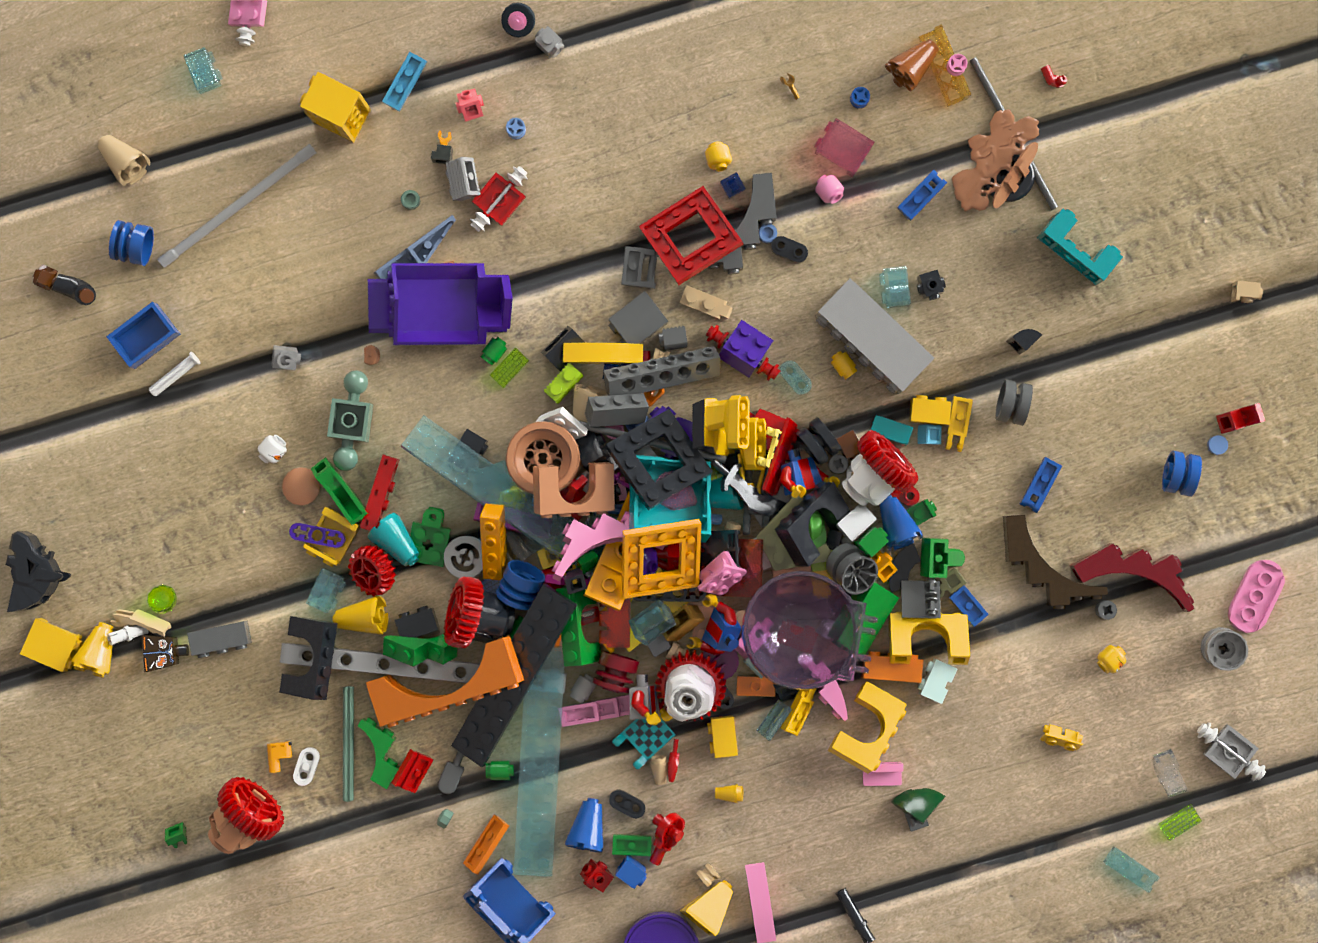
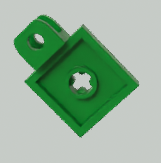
(433, 530)

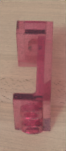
(844, 146)

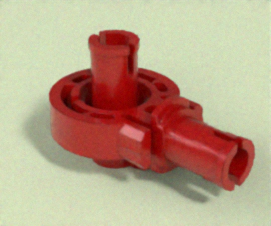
(667, 834)

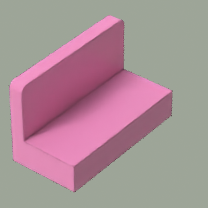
(886, 775)

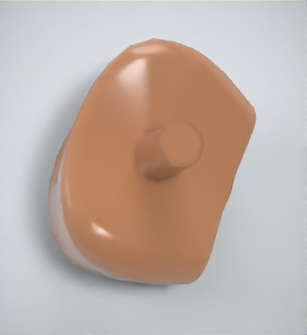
(371, 355)

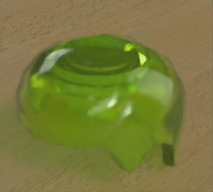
(162, 599)

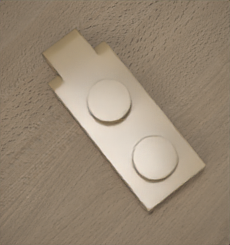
(705, 303)

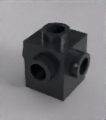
(935, 280)

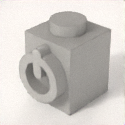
(549, 42)
(285, 357)

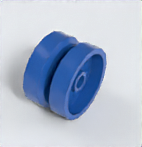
(1181, 473)

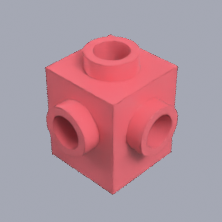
(469, 104)

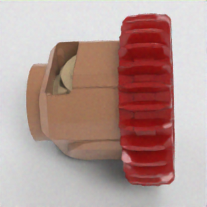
(243, 816)

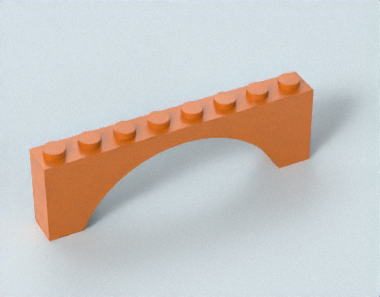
(396, 702)

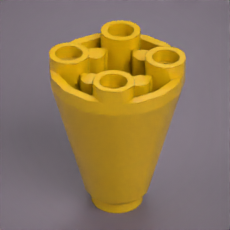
(95, 652)

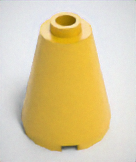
(363, 616)

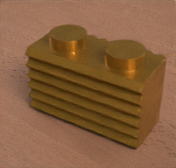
(686, 619)

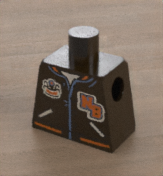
(161, 652)

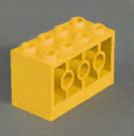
(335, 106)

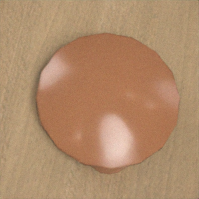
(300, 486)

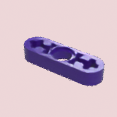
(304, 527)

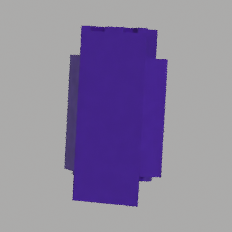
(439, 304)

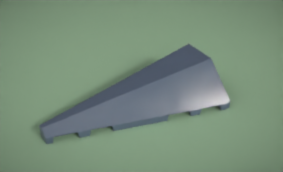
(421, 249)

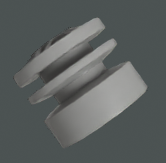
(1230, 658)

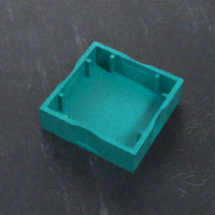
(641, 517)

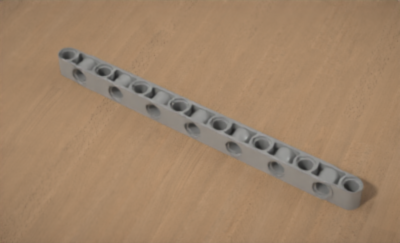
(370, 662)

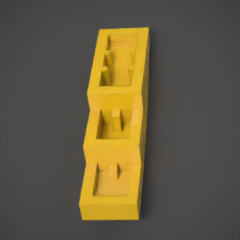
(602, 353)

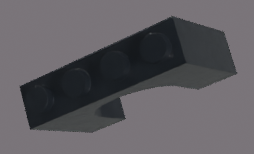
(795, 527)
(322, 640)

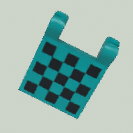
(645, 738)

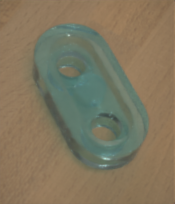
(797, 376)

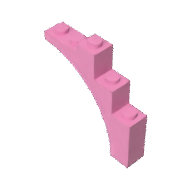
(583, 539)

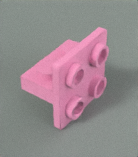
(720, 575)

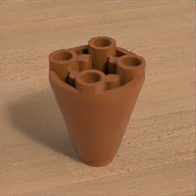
(912, 64)

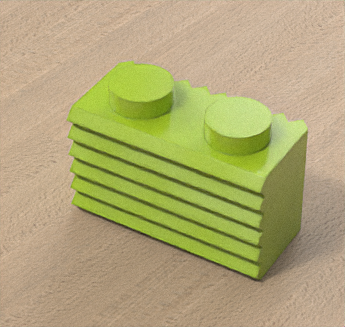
(563, 383)

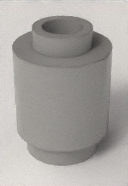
(582, 688)

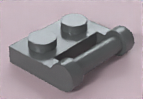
(633, 267)

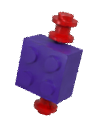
(744, 349)

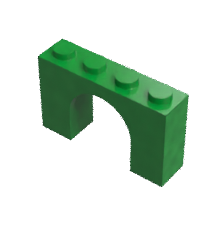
(574, 646)

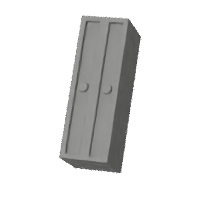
(874, 337)

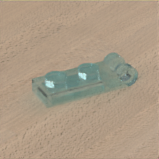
(1130, 869)

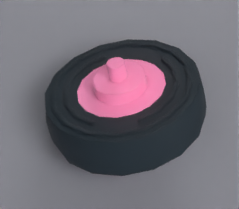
(518, 20)

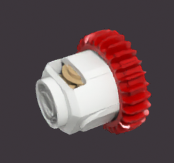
(878, 470)
(690, 686)

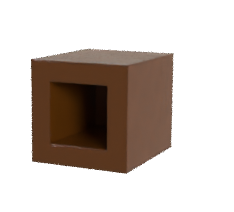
(849, 445)

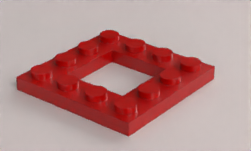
(699, 202)

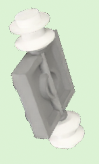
(1231, 751)

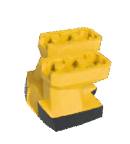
(726, 427)

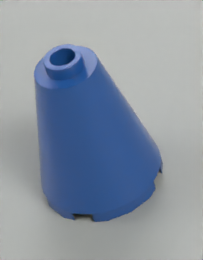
(898, 524)
(587, 828)

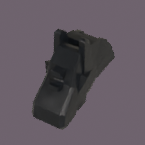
(33, 572)

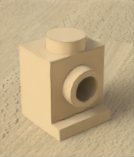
(1246, 291)

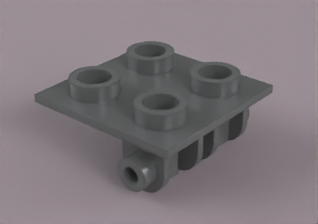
(921, 599)

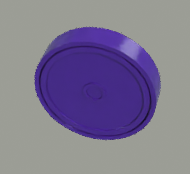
(661, 928)

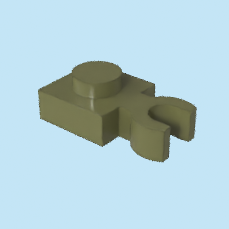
(952, 582)

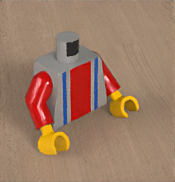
(645, 703)

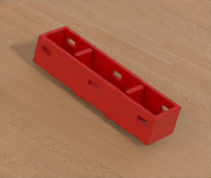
(380, 491)

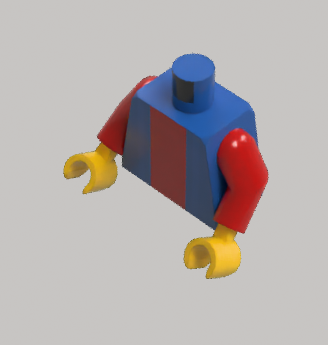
(802, 475)
(721, 629)

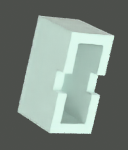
(936, 679)

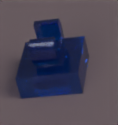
(732, 185)

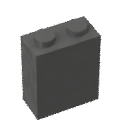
(638, 320)

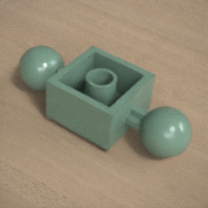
(350, 420)

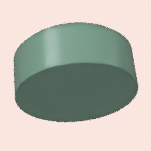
(410, 199)

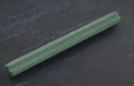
(348, 743)

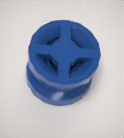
(860, 93)

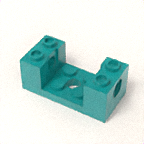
(1094, 270)

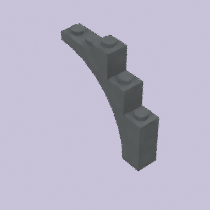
(760, 210)

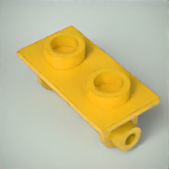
(1070, 740)

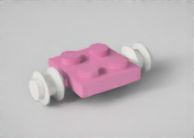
(247, 15)

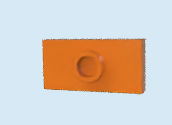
(754, 686)

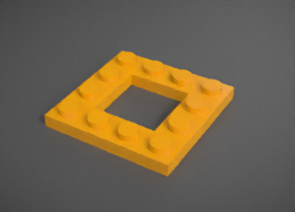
(633, 544)

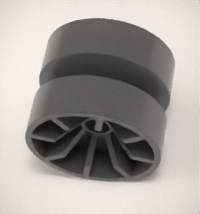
(851, 568)

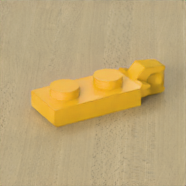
(800, 709)

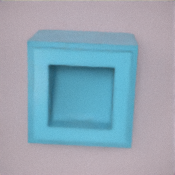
(929, 434)

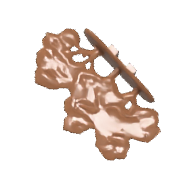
(995, 154)

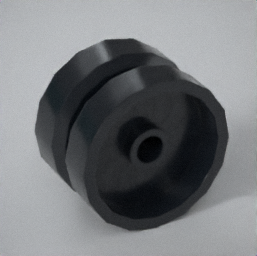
(818, 441)

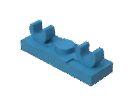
(404, 81)

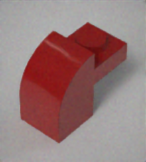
(1240, 418)
(574, 493)

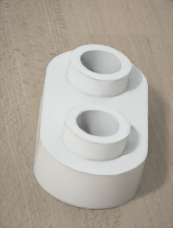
(306, 765)

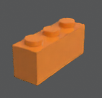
(882, 669)

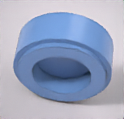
(767, 233)
(1217, 445)

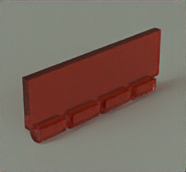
(617, 625)

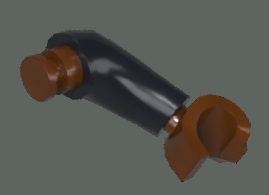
(67, 285)

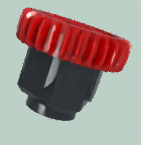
(475, 615)

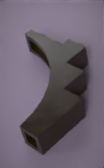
(1058, 588)

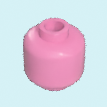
(829, 189)

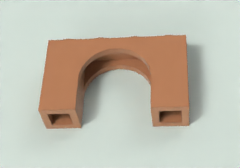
(597, 499)

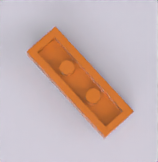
(486, 844)

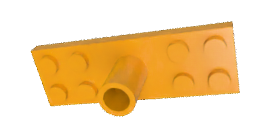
(606, 579)

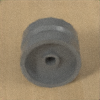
(1014, 402)

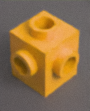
(884, 564)

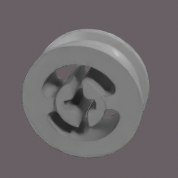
(451, 550)

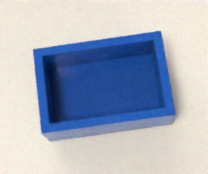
(143, 335)

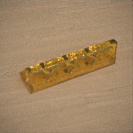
(946, 51)

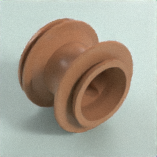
(549, 434)

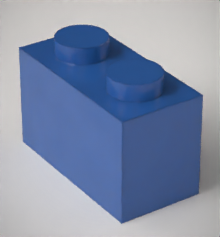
(631, 872)

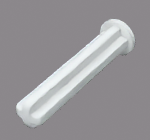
(174, 374)

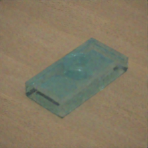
(774, 720)

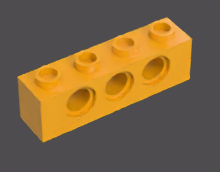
(493, 541)

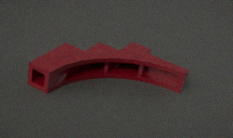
(1161, 572)

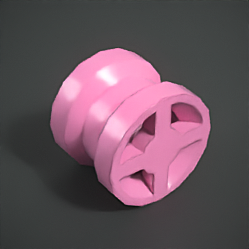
(959, 61)

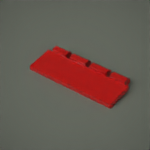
(788, 436)

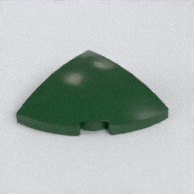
(919, 802)

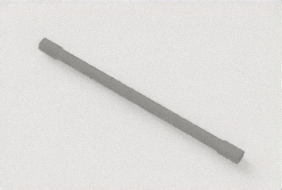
(172, 254)

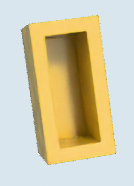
(930, 411)
(723, 736)

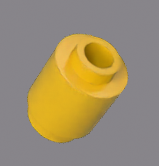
(843, 364)

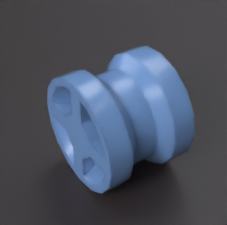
(513, 126)

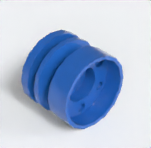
(131, 243)
(520, 584)

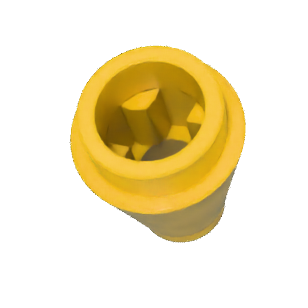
(730, 793)

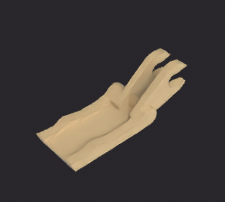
(141, 619)

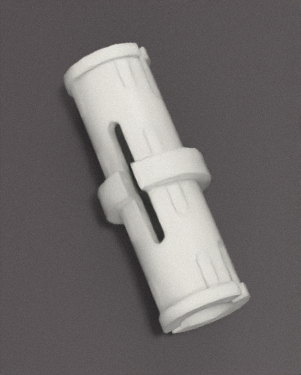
(126, 633)

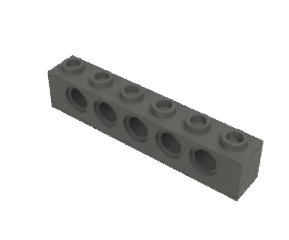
(663, 372)

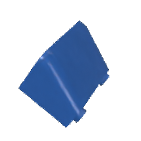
(508, 905)

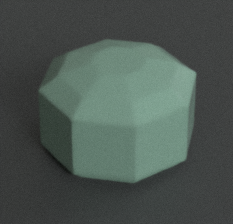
(444, 818)

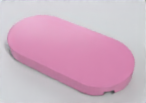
(1256, 596)

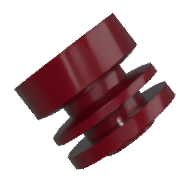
(615, 672)

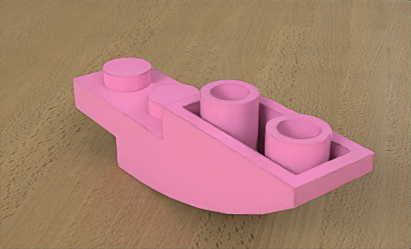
(832, 694)

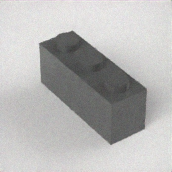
(616, 410)
(219, 639)

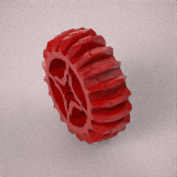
(372, 570)

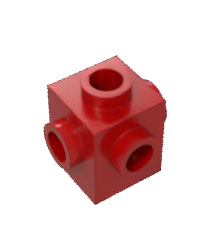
(596, 875)

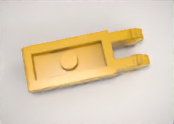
(959, 421)

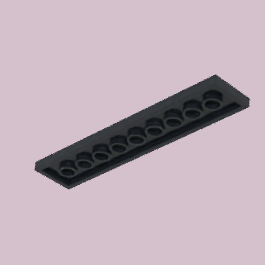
(532, 646)

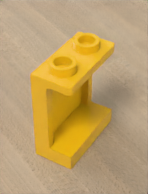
(332, 520)
(51, 645)

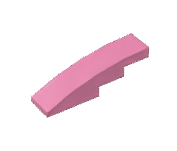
(595, 710)
(760, 902)

